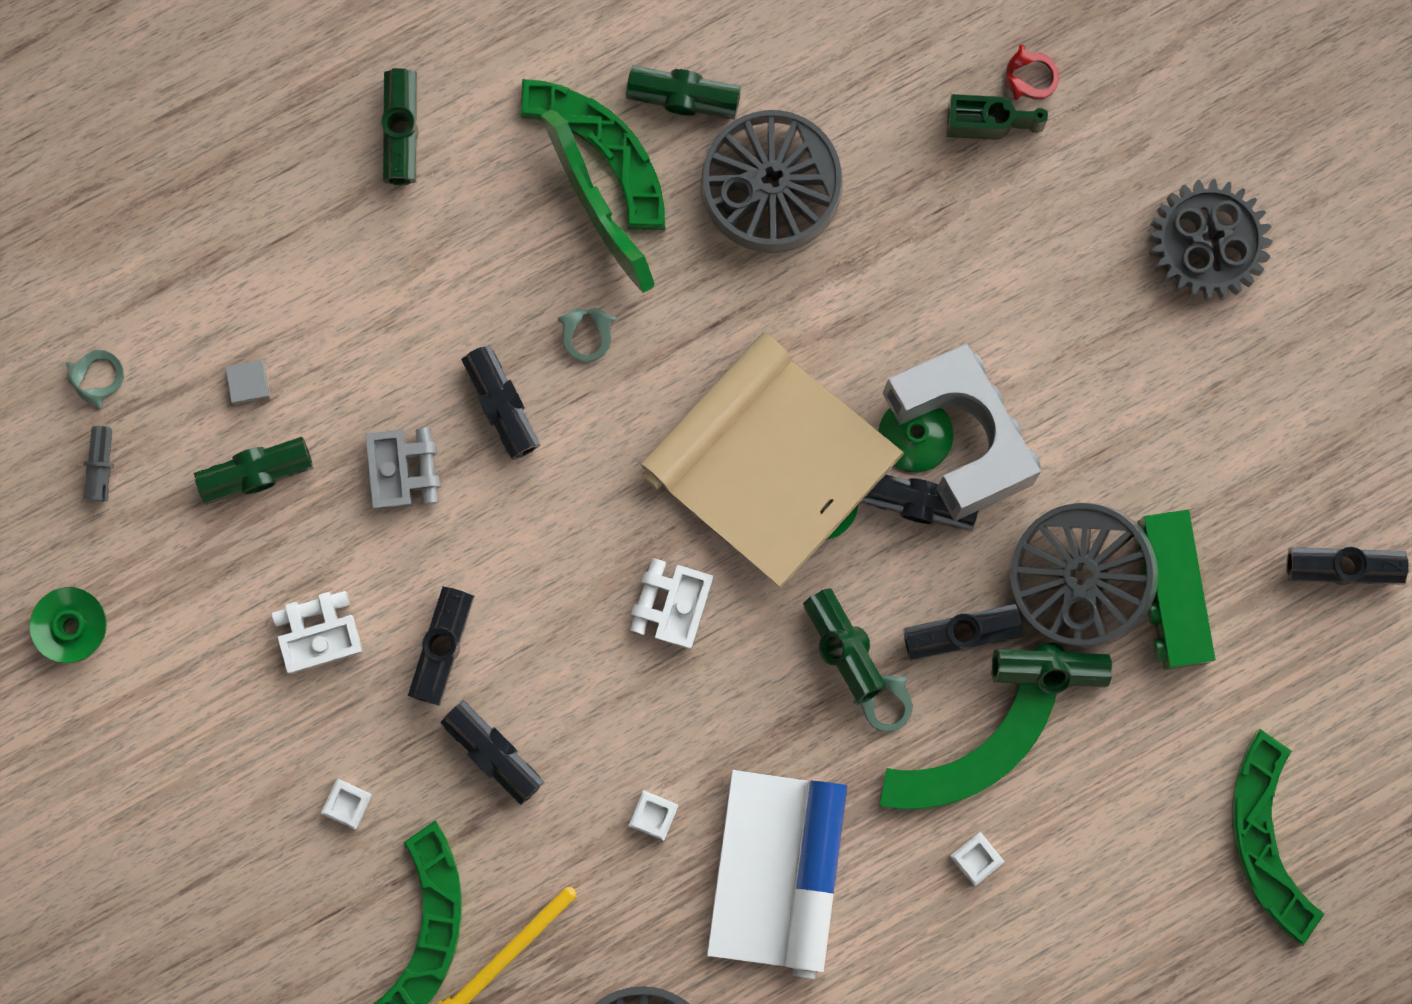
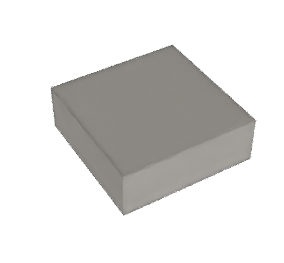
(248, 382)

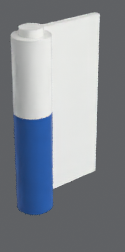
(777, 871)

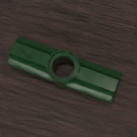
(683, 92)
(399, 105)
(253, 470)
(844, 645)
(1051, 668)

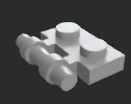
(390, 472)

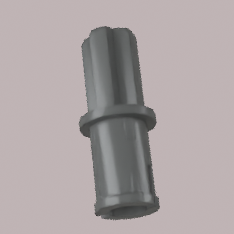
(98, 465)

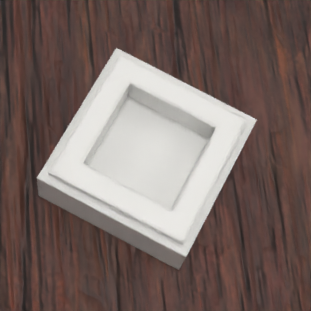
(347, 804)
(653, 815)
(977, 859)

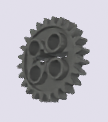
(1176, 244)

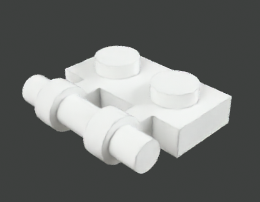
(682, 607)
(320, 643)

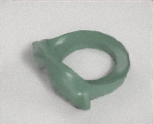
(603, 324)
(96, 395)
(896, 686)

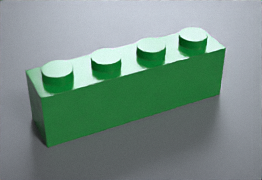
(1179, 599)

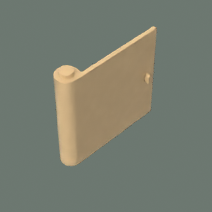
(768, 458)

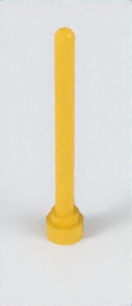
(513, 948)

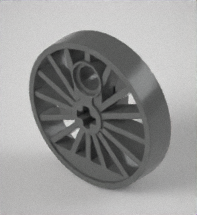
(789, 177)
(1085, 517)

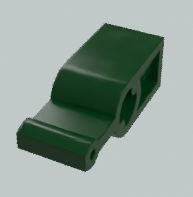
(970, 118)

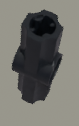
(500, 402)
(915, 501)
(1370, 565)
(448, 621)
(987, 628)
(492, 752)

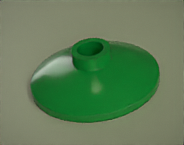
(926, 451)
(50, 620)

